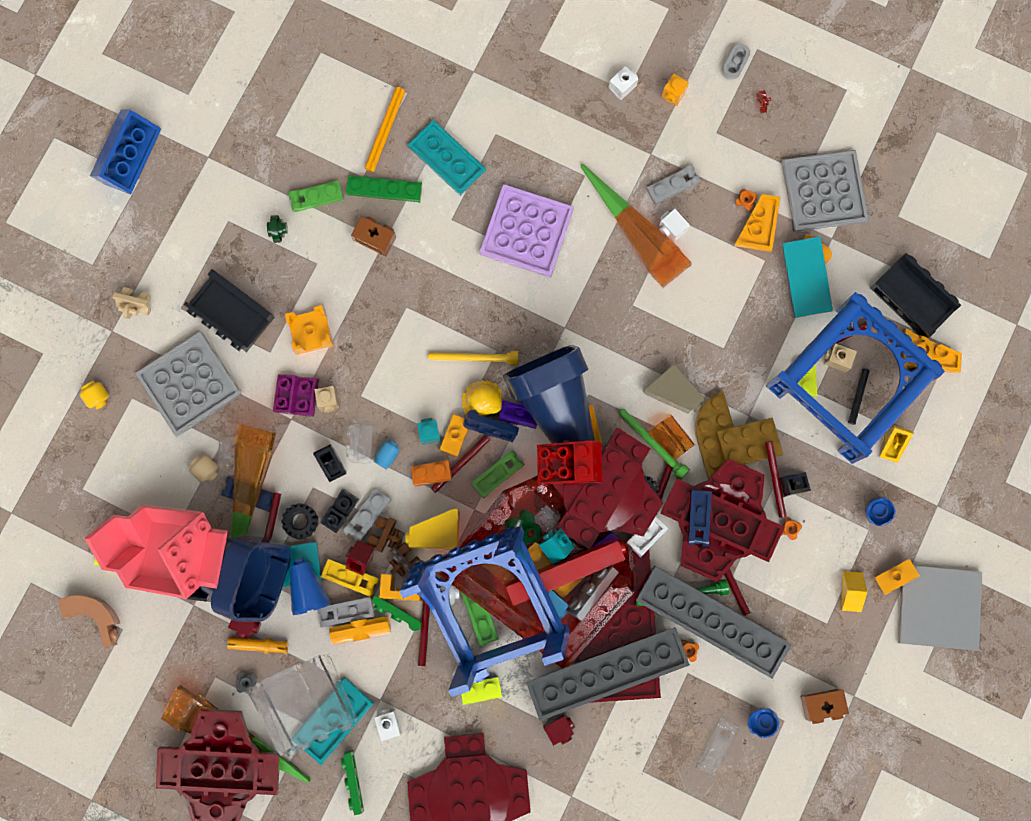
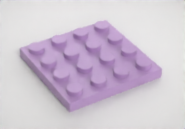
(526, 230)

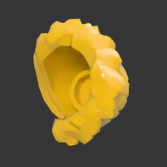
(482, 397)

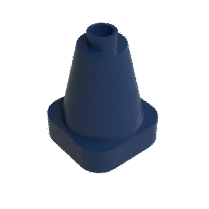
(555, 394)
(250, 578)

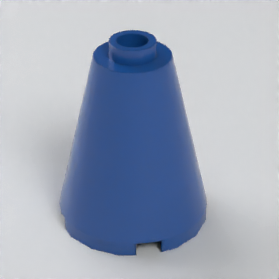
(306, 588)

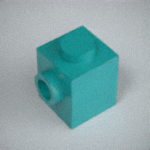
(428, 431)
(556, 545)

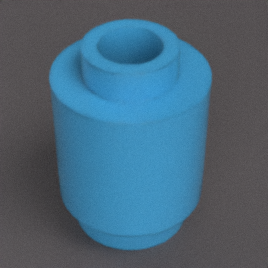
(386, 454)

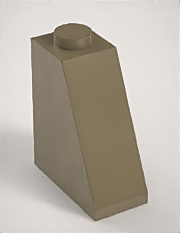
(675, 391)

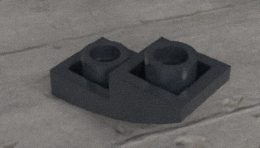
(339, 511)

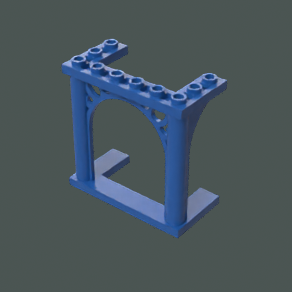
(920, 376)
(504, 547)

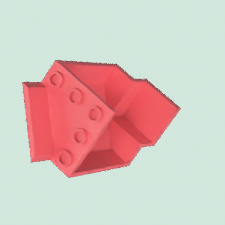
(160, 550)

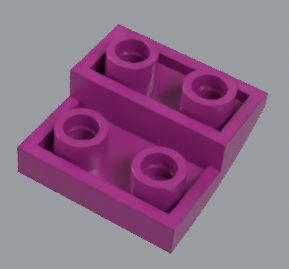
(295, 395)

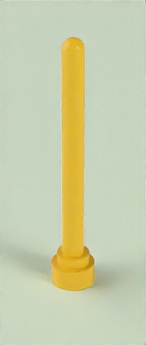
(511, 357)

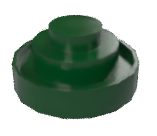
(276, 228)

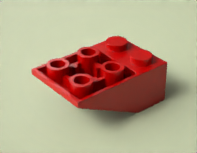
(569, 463)

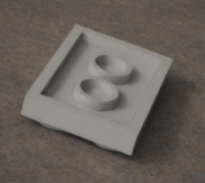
(591, 592)

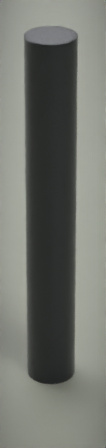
(858, 396)

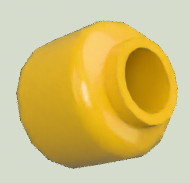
(94, 395)

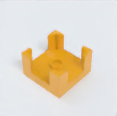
(309, 330)
(387, 590)

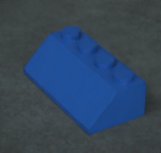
(125, 151)

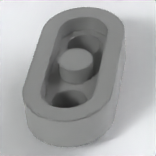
(735, 62)

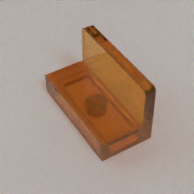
(672, 437)

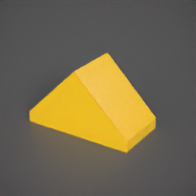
(895, 443)
(853, 591)

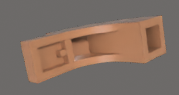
(97, 610)

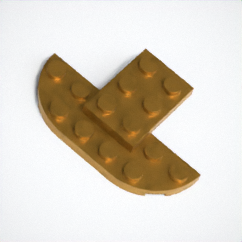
(722, 441)

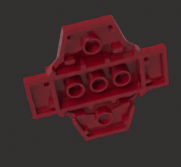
(619, 503)
(736, 520)
(218, 767)
(469, 786)

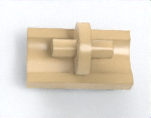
(132, 305)

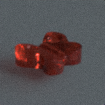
(762, 98)

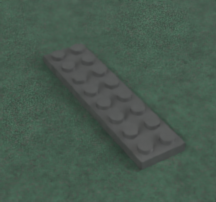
(713, 622)
(607, 673)

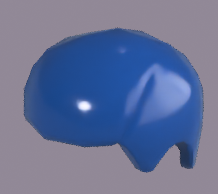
(880, 511)
(763, 722)

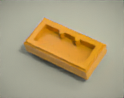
(454, 436)
(897, 576)

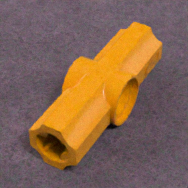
(360, 630)

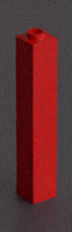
(571, 568)

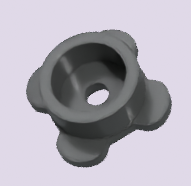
(251, 679)

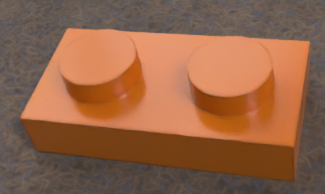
(431, 473)

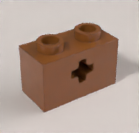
(380, 243)
(813, 702)

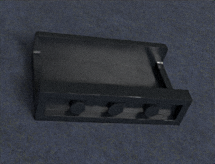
(915, 296)
(229, 312)

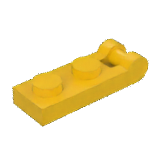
(338, 574)

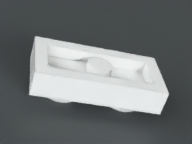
(654, 532)

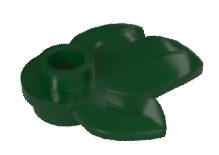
(527, 521)

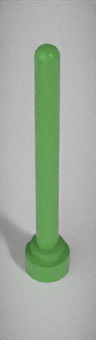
(678, 468)

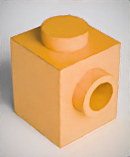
(675, 89)

